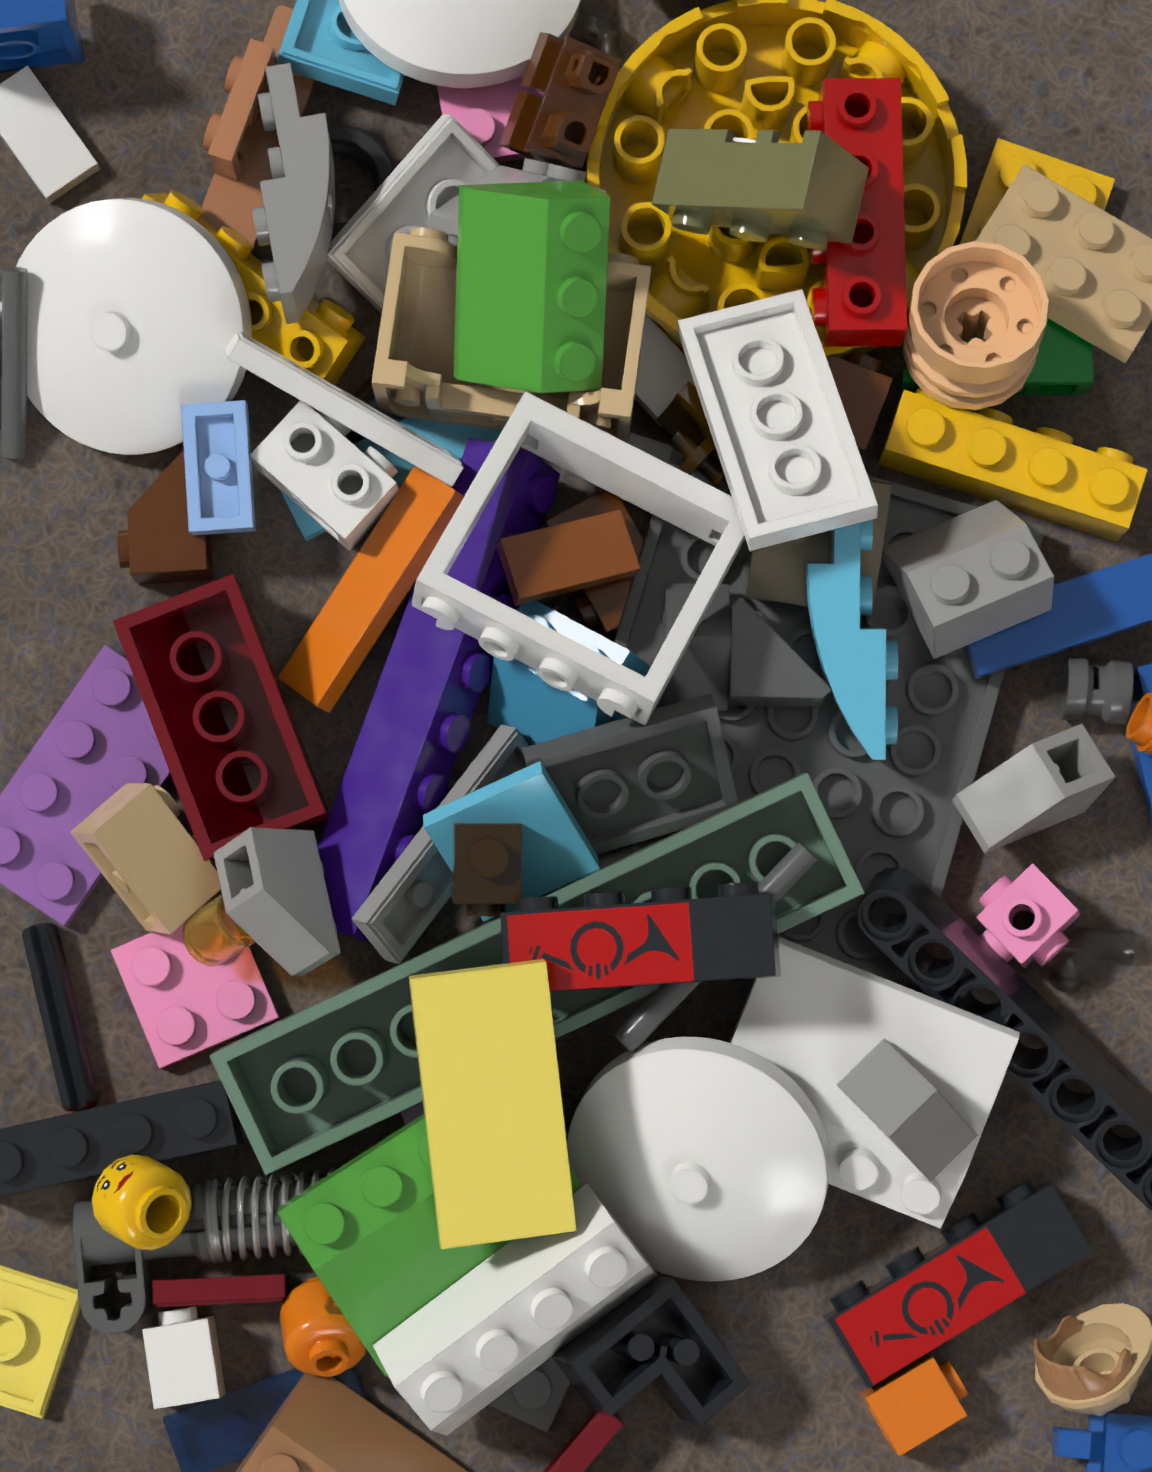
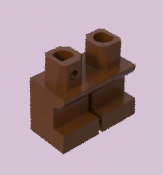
(574, 92)

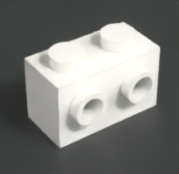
(327, 473)

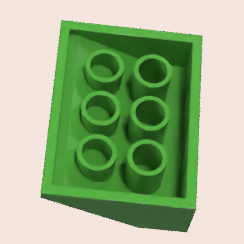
(377, 1236)

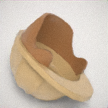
(1094, 1358)

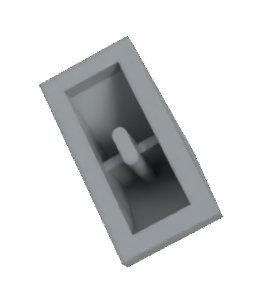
(907, 1109)

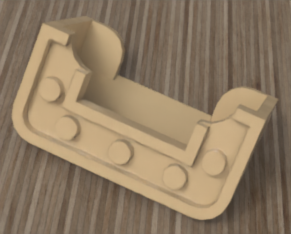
(417, 343)

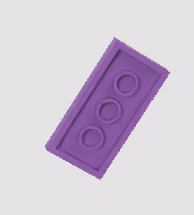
(76, 765)

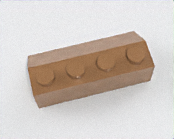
(337, 1430)

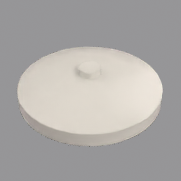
(457, 39)
(129, 323)
(702, 1156)

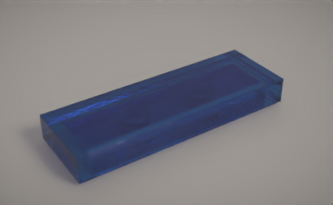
(229, 1426)

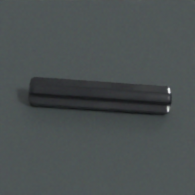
(60, 1017)

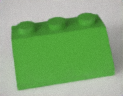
(531, 285)

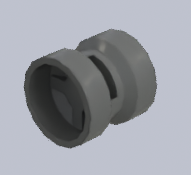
(1096, 690)

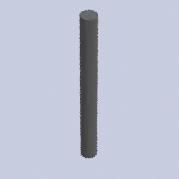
(669, 996)

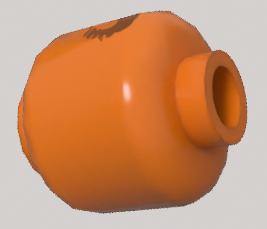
(317, 1333)

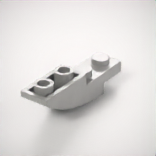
(298, 199)

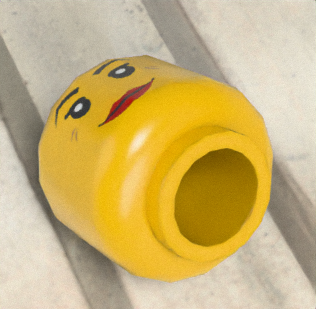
(141, 1202)

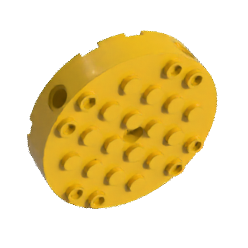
(748, 72)

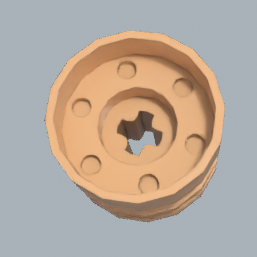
(968, 293)

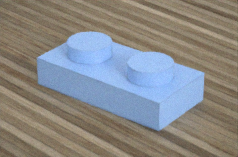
(218, 467)

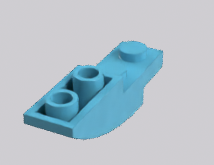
(853, 656)

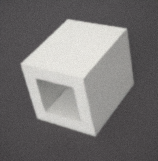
(183, 1358)

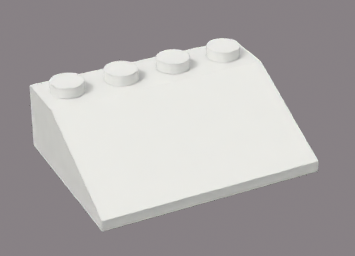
(827, 1019)

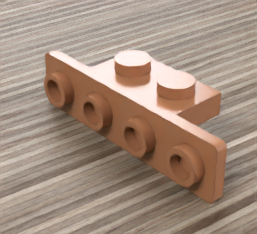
(238, 136)

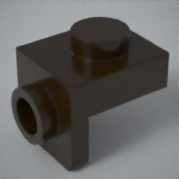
(486, 867)

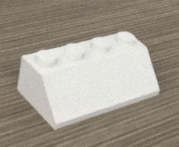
(511, 1315)

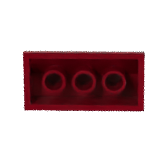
(220, 715)

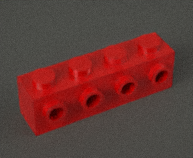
(865, 280)

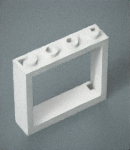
(624, 473)

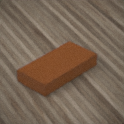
(567, 557)

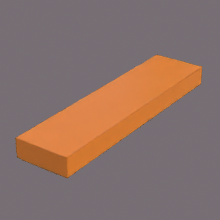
(371, 589)

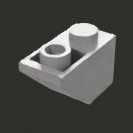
(1035, 789)
(279, 895)

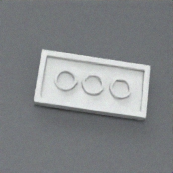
(777, 420)

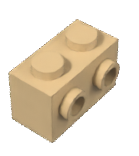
(148, 856)

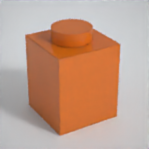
(916, 1402)

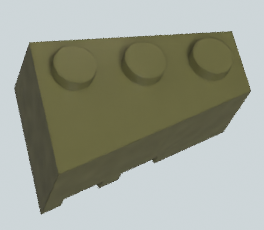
(761, 186)

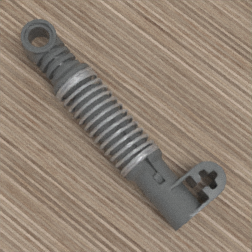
(218, 1225)

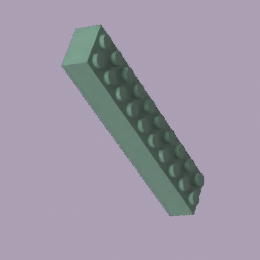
(357, 1050)

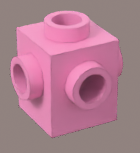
(1032, 894)

